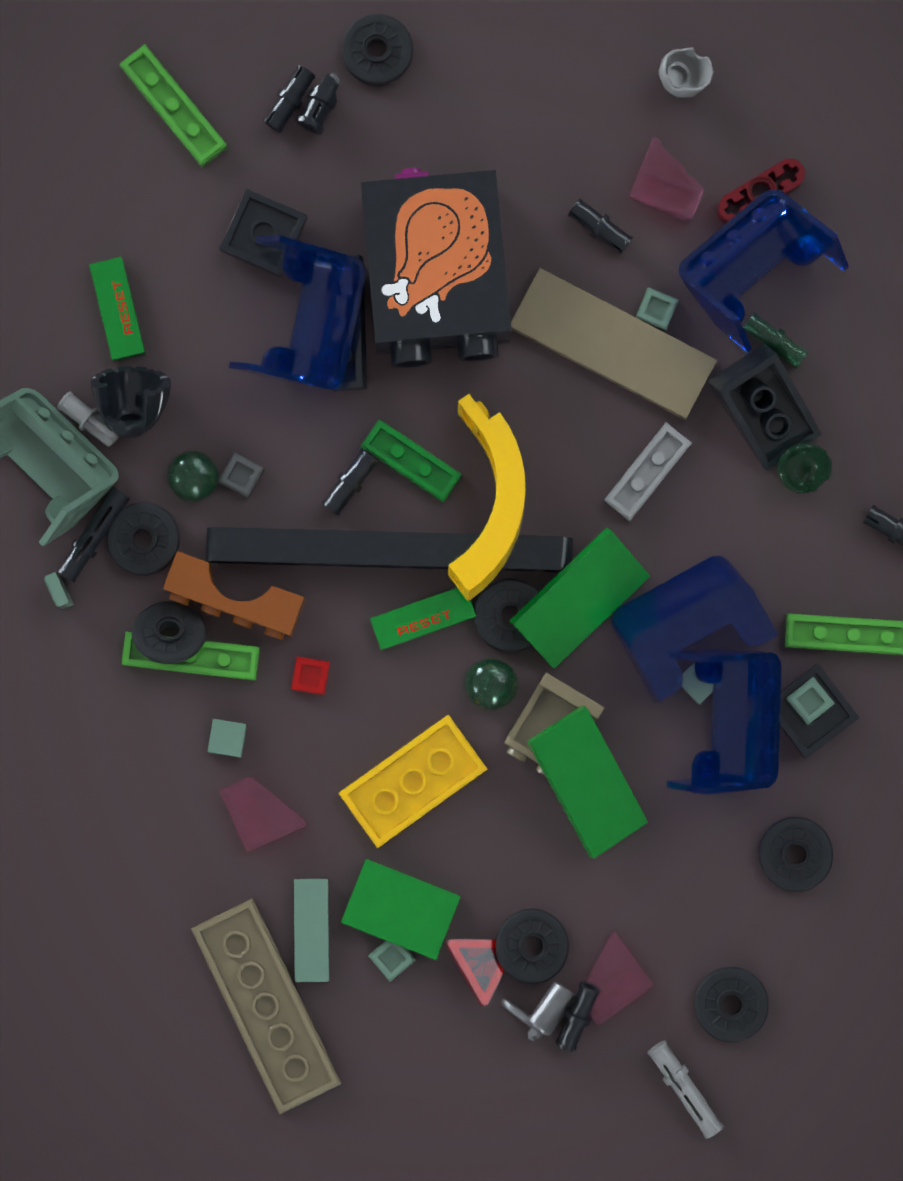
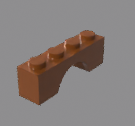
(193, 581)

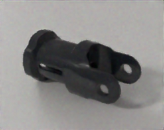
(324, 99)

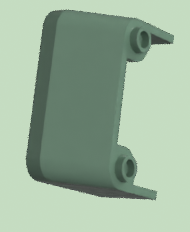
(55, 458)

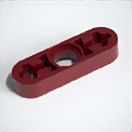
(776, 171)

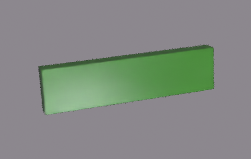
(173, 106)
(843, 634)
(212, 660)

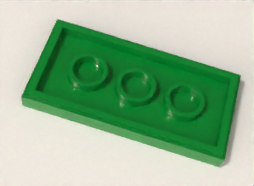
(580, 598)
(587, 781)

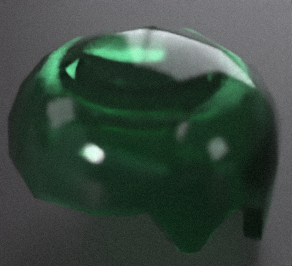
(804, 467)
(192, 475)
(490, 683)

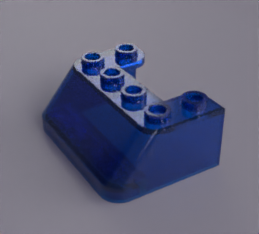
(684, 613)

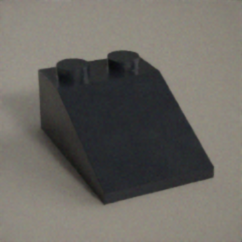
(764, 405)

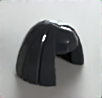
(130, 398)

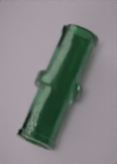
(775, 340)

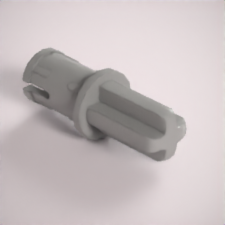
(87, 418)

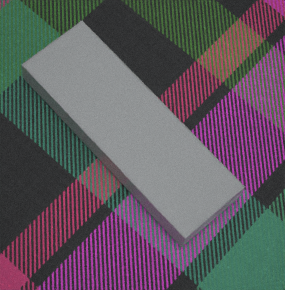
(647, 472)

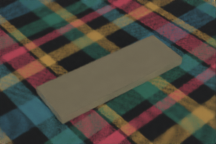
(612, 343)
(266, 1006)

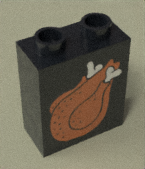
(436, 266)

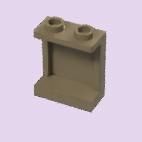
(546, 706)

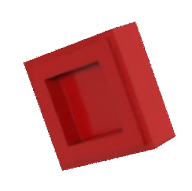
(310, 675)

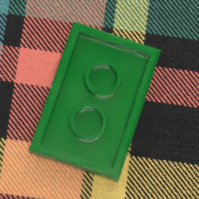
(400, 909)

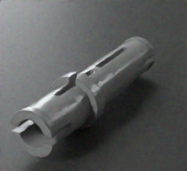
(681, 1083)

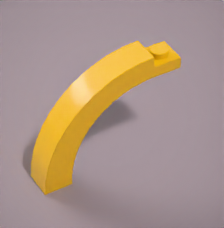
(493, 547)

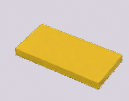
(412, 781)

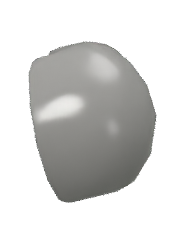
(685, 72)

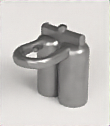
(547, 1013)

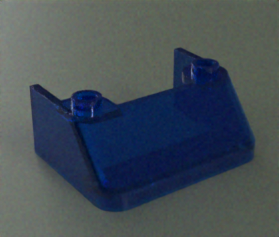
(747, 250)
(323, 318)
(742, 721)

